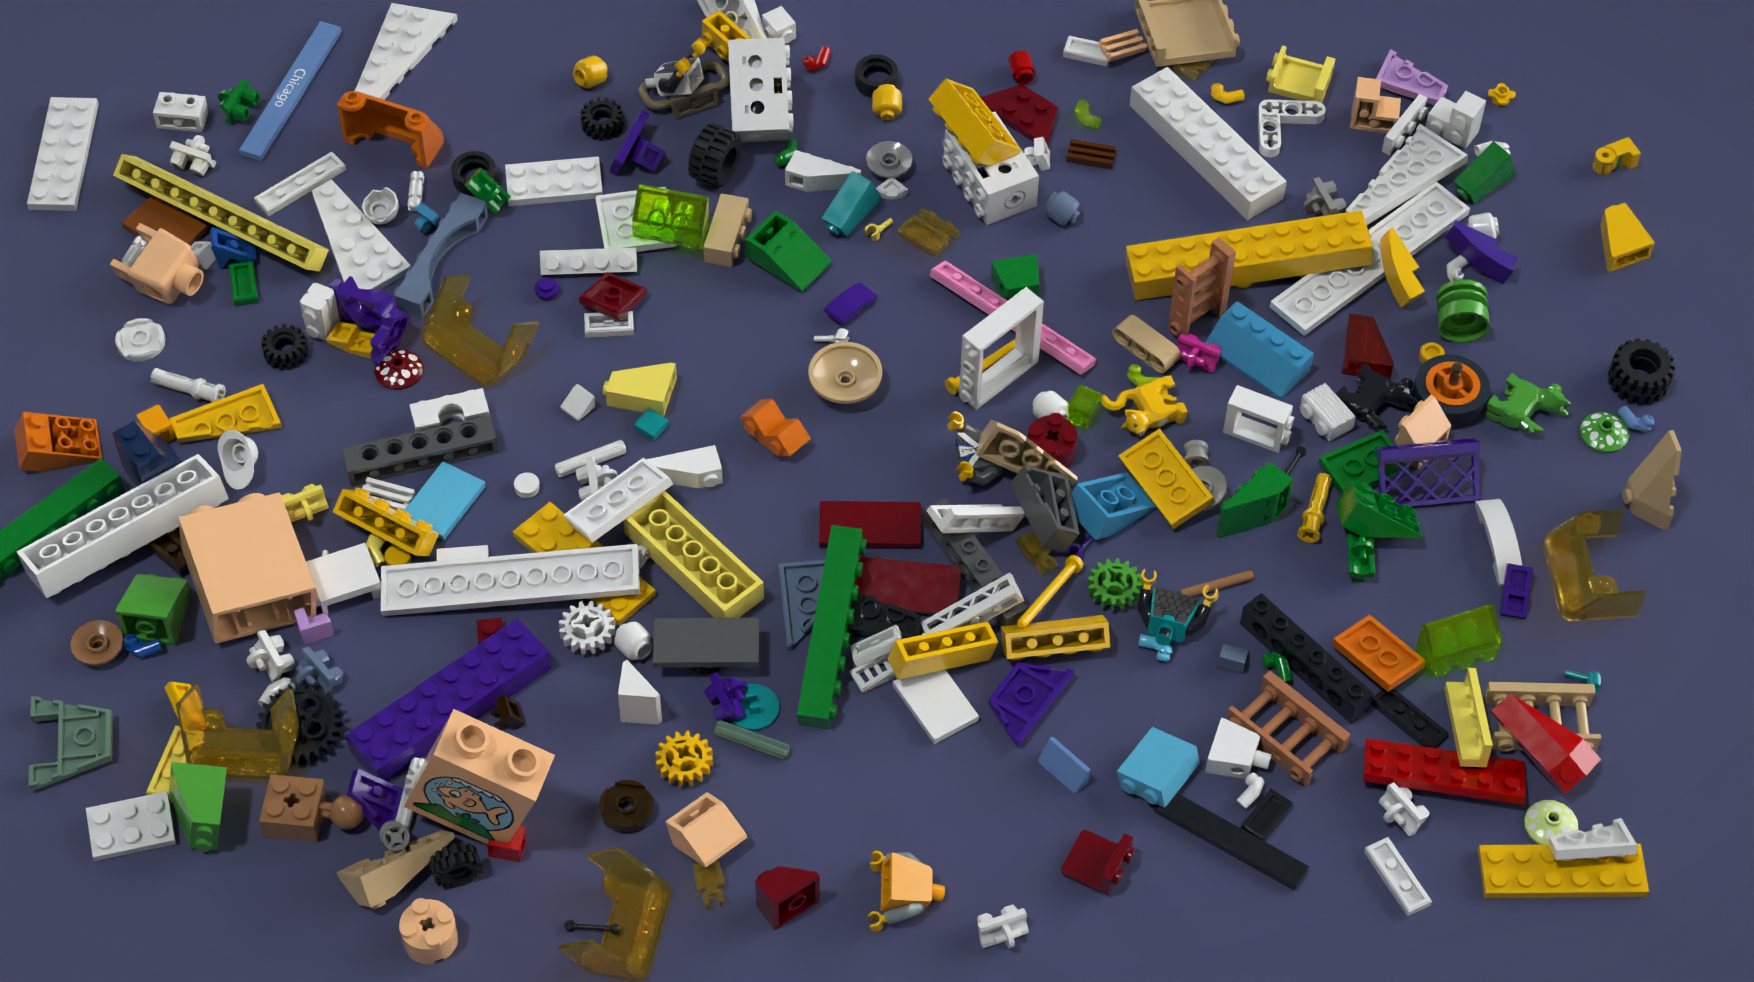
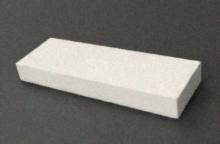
(1397, 876)

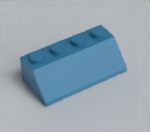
(1260, 350)

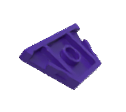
(1026, 697)

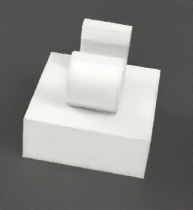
(1039, 154)

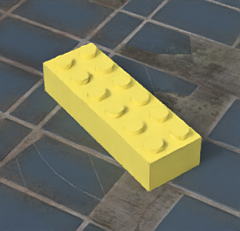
(694, 558)

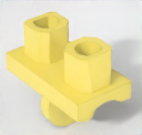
(305, 503)

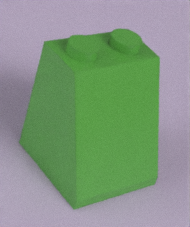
(154, 608)
(198, 801)

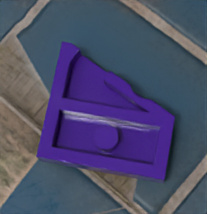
(376, 796)

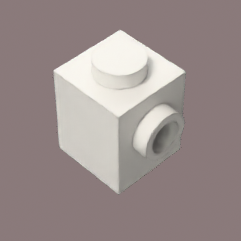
(779, 24)

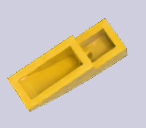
(1399, 269)

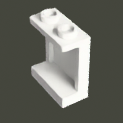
(344, 576)

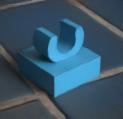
(427, 218)

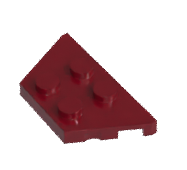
(1023, 111)

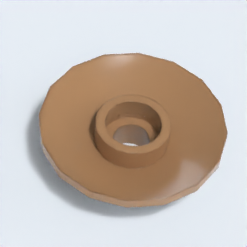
(96, 634)

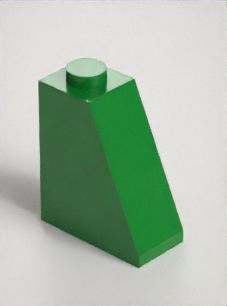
(1485, 174)

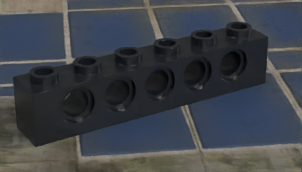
(1306, 658)

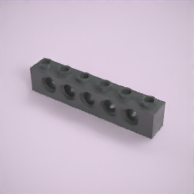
(420, 450)
(976, 564)

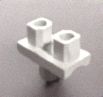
(196, 152)
(595, 475)
(266, 657)
(1401, 809)
(1002, 928)

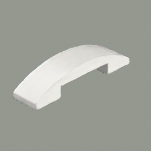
(1500, 535)

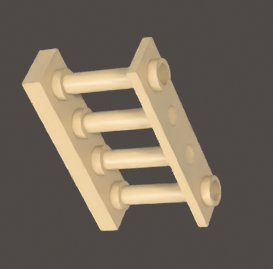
(1548, 695)

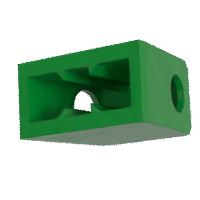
(1015, 274)

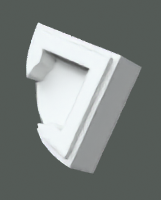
(892, 189)

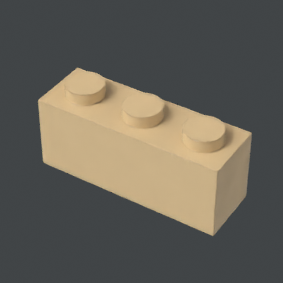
(727, 230)

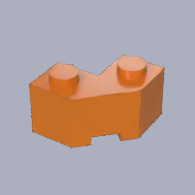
(772, 430)

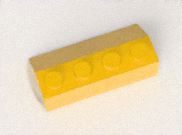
(973, 123)

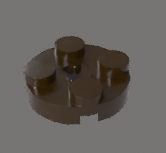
(626, 820)

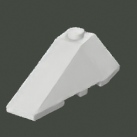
(741, 12)

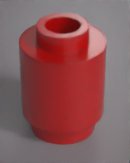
(1021, 67)

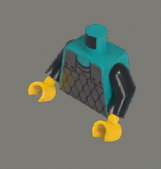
(1170, 613)

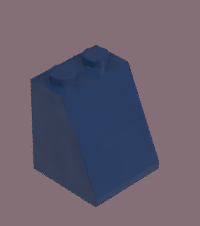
(143, 452)

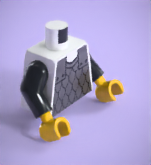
(679, 76)

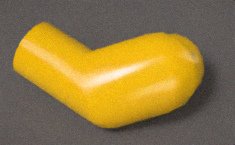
(1226, 97)

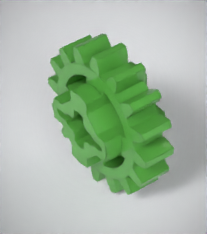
(1115, 584)

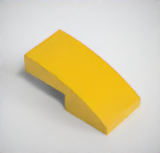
(351, 339)

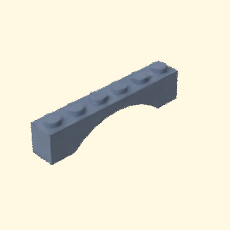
(462, 221)

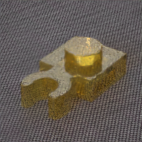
(1034, 551)
(709, 880)

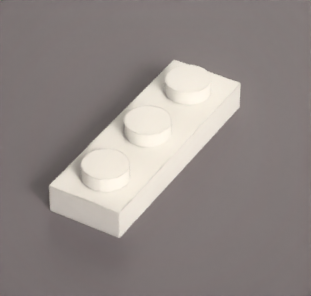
(1405, 125)

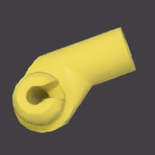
(374, 545)

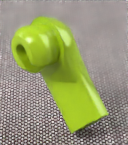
(1137, 377)

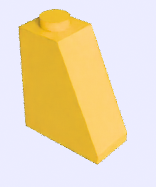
(1623, 238)

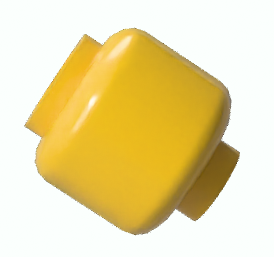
(590, 72)
(887, 102)

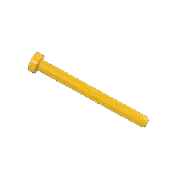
(953, 384)
(1073, 564)

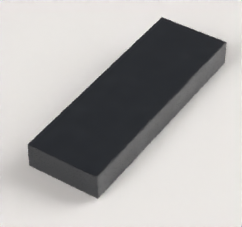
(1409, 718)

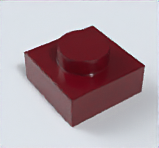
(488, 627)

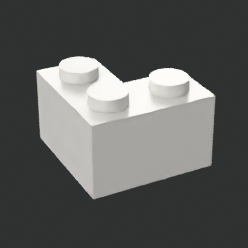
(1457, 121)

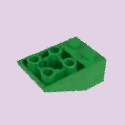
(786, 251)
(1256, 502)
(1375, 513)

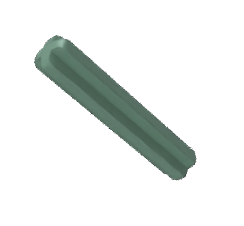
(752, 739)

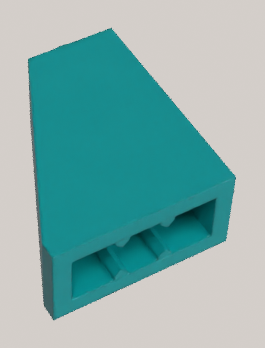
(851, 204)

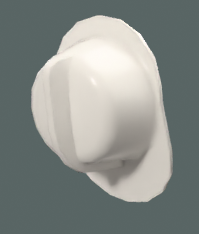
(237, 458)

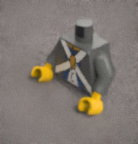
(971, 467)

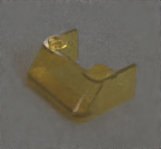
(465, 347)
(1575, 587)
(241, 750)
(639, 910)

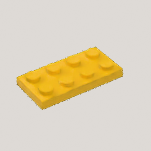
(1166, 478)

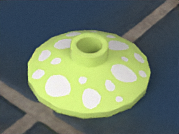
(1541, 827)

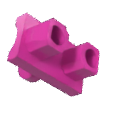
(1198, 353)

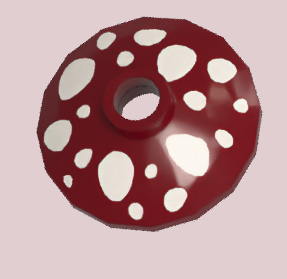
(401, 376)

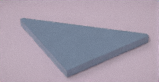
(799, 594)

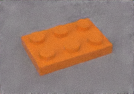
(1378, 653)

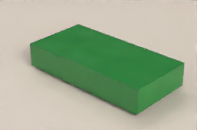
(243, 283)

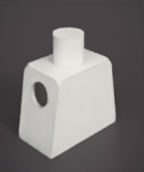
(1235, 751)

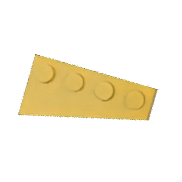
(243, 412)

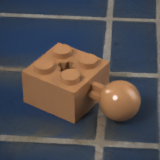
(298, 804)

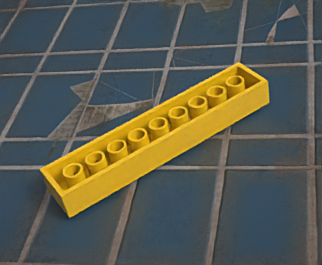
(1260, 255)

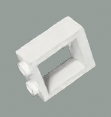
(1263, 408)

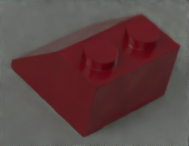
(786, 893)

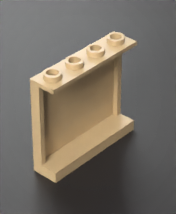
(1186, 30)

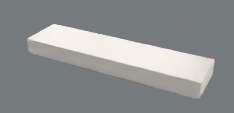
(300, 184)

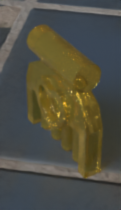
(1192, 69)

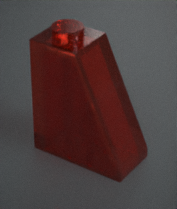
(1365, 345)

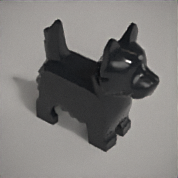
(1374, 392)

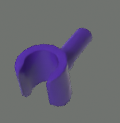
(1079, 547)

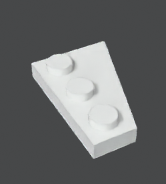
(1599, 842)

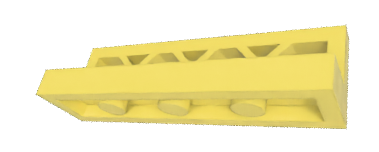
(1469, 721)

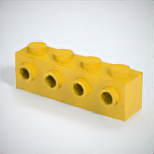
(718, 30)
(386, 522)
(1055, 637)
(942, 650)

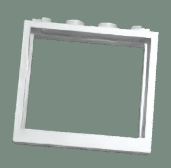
(1025, 313)

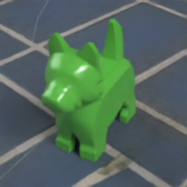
(1523, 401)

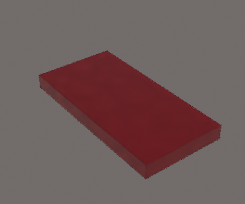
(882, 523)
(910, 584)

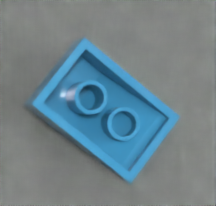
(1110, 504)

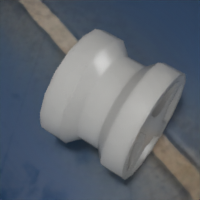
(1196, 453)
(398, 840)

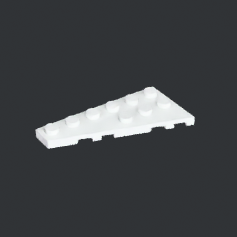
(401, 45)
(1409, 171)
(356, 242)

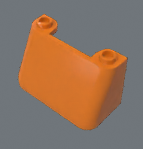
(365, 115)

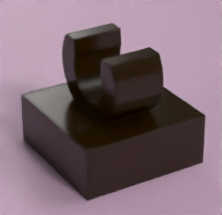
(509, 711)

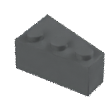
(1048, 506)

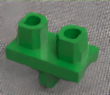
(234, 101)
(487, 189)
(1360, 557)

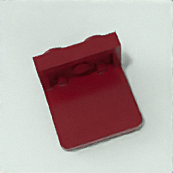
(1098, 860)

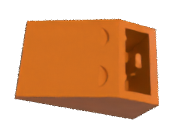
(55, 441)

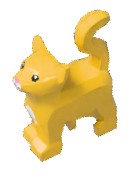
(1153, 406)

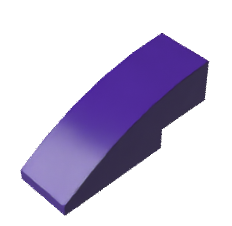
(1481, 251)

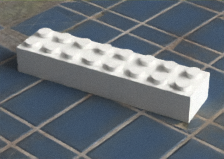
(1207, 143)
(121, 526)

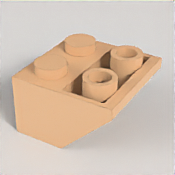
(1424, 425)
(705, 830)

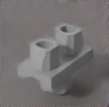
(1320, 199)

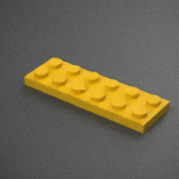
(550, 532)
(1535, 873)

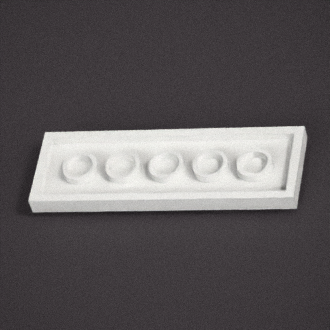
(63, 154)

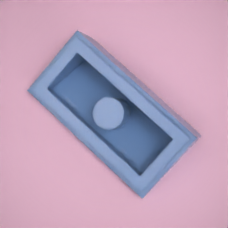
(1064, 766)

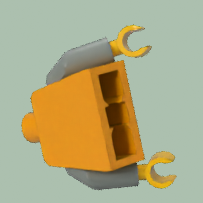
(904, 887)

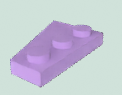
(1406, 80)

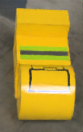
(1616, 155)

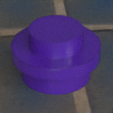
(546, 288)

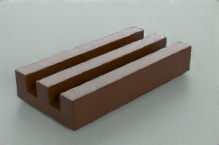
(1091, 151)

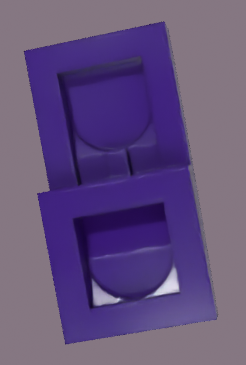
(848, 303)
(1516, 590)

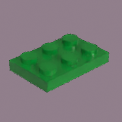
(1358, 462)

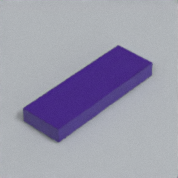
(629, 142)

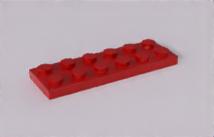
(1440, 772)

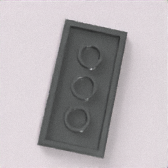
(706, 642)

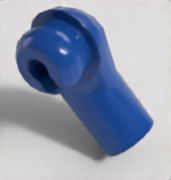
(140, 648)

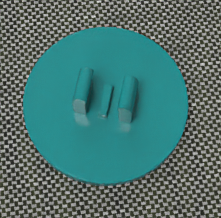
(760, 708)

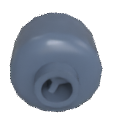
(1062, 208)

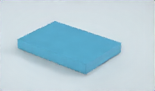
(445, 498)

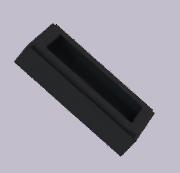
(1267, 815)

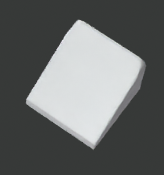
(203, 253)
(578, 403)

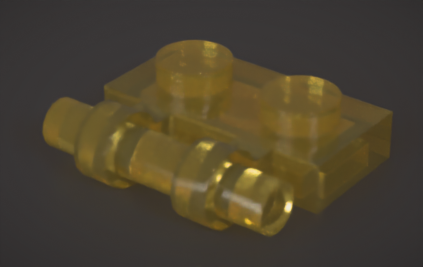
(924, 235)

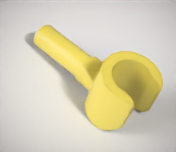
(873, 228)

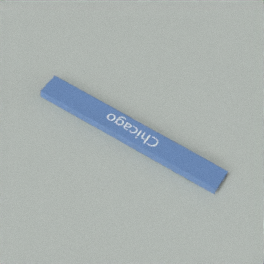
(290, 91)

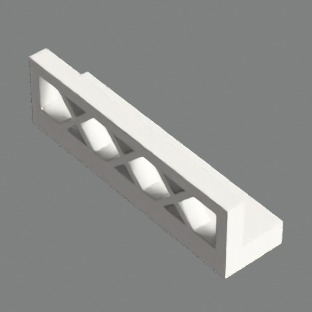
(975, 518)
(977, 613)

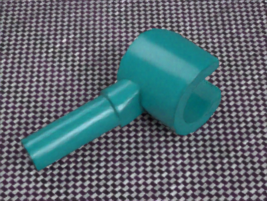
(1590, 678)

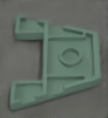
(83, 740)

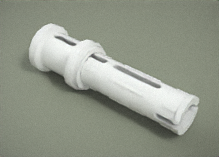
(197, 388)

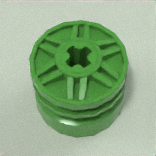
(1462, 311)

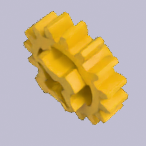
(684, 759)

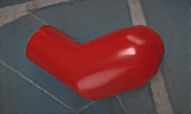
(812, 64)

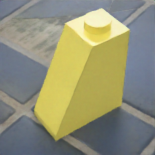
(641, 388)

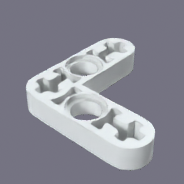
(1274, 119)

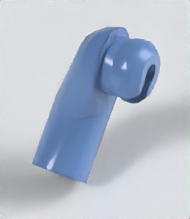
(1640, 424)

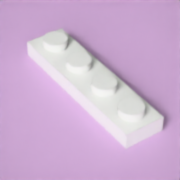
(588, 261)

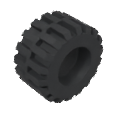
(714, 155)
(1644, 357)

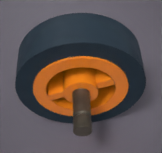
(1456, 384)

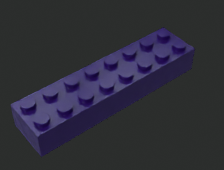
(468, 684)

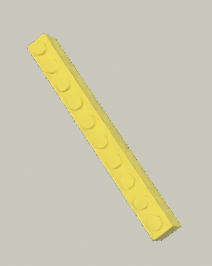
(221, 212)

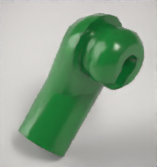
(785, 156)
(1279, 663)

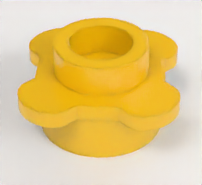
(1501, 95)

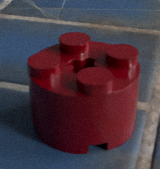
(1056, 437)

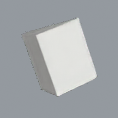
(637, 698)

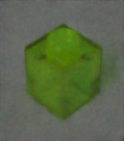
(1084, 406)

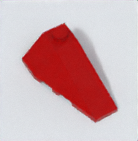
(1551, 746)

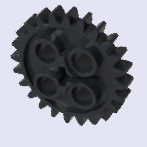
(324, 717)

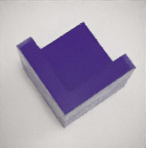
(646, 154)

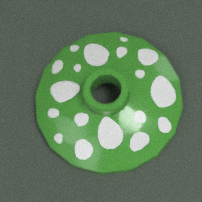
(1601, 438)

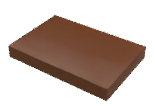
(160, 214)

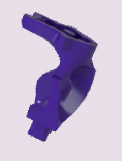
(374, 311)

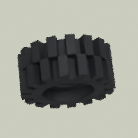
(602, 128)
(283, 336)
(455, 865)

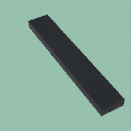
(1234, 841)

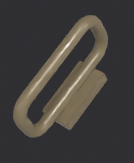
(701, 99)

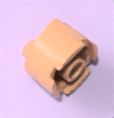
(428, 931)

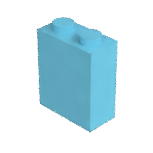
(1158, 767)

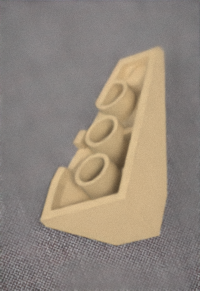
(1014, 450)
(1653, 483)
(383, 878)

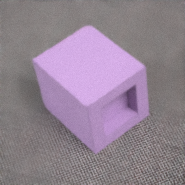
(313, 628)

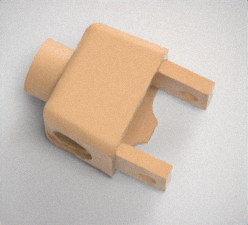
(163, 267)

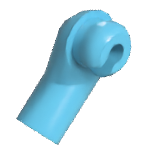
(1148, 641)

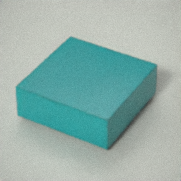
(651, 424)

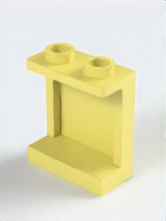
(1299, 77)

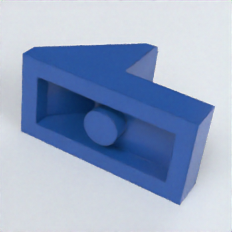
(231, 246)

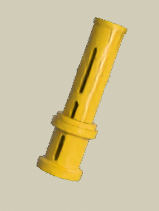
(1313, 516)

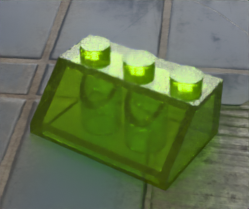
(670, 216)
(1459, 640)

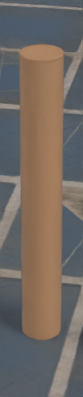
(1219, 583)

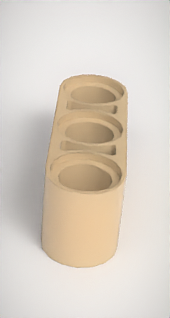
(1146, 344)

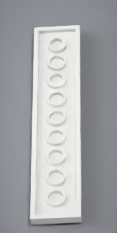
(1325, 293)
(510, 580)

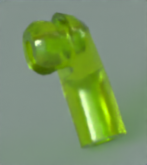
(1084, 115)

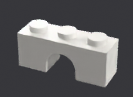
(459, 406)

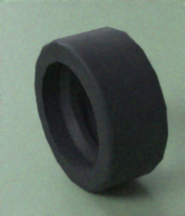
(875, 63)
(470, 160)

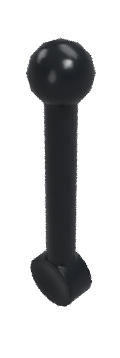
(1300, 452)
(570, 926)

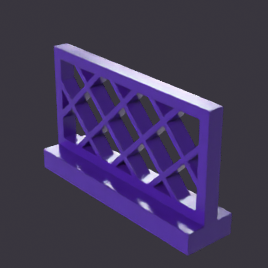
(1433, 452)

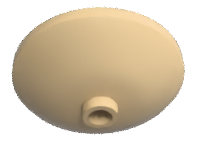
(845, 363)

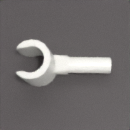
(840, 336)

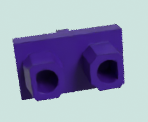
(730, 695)

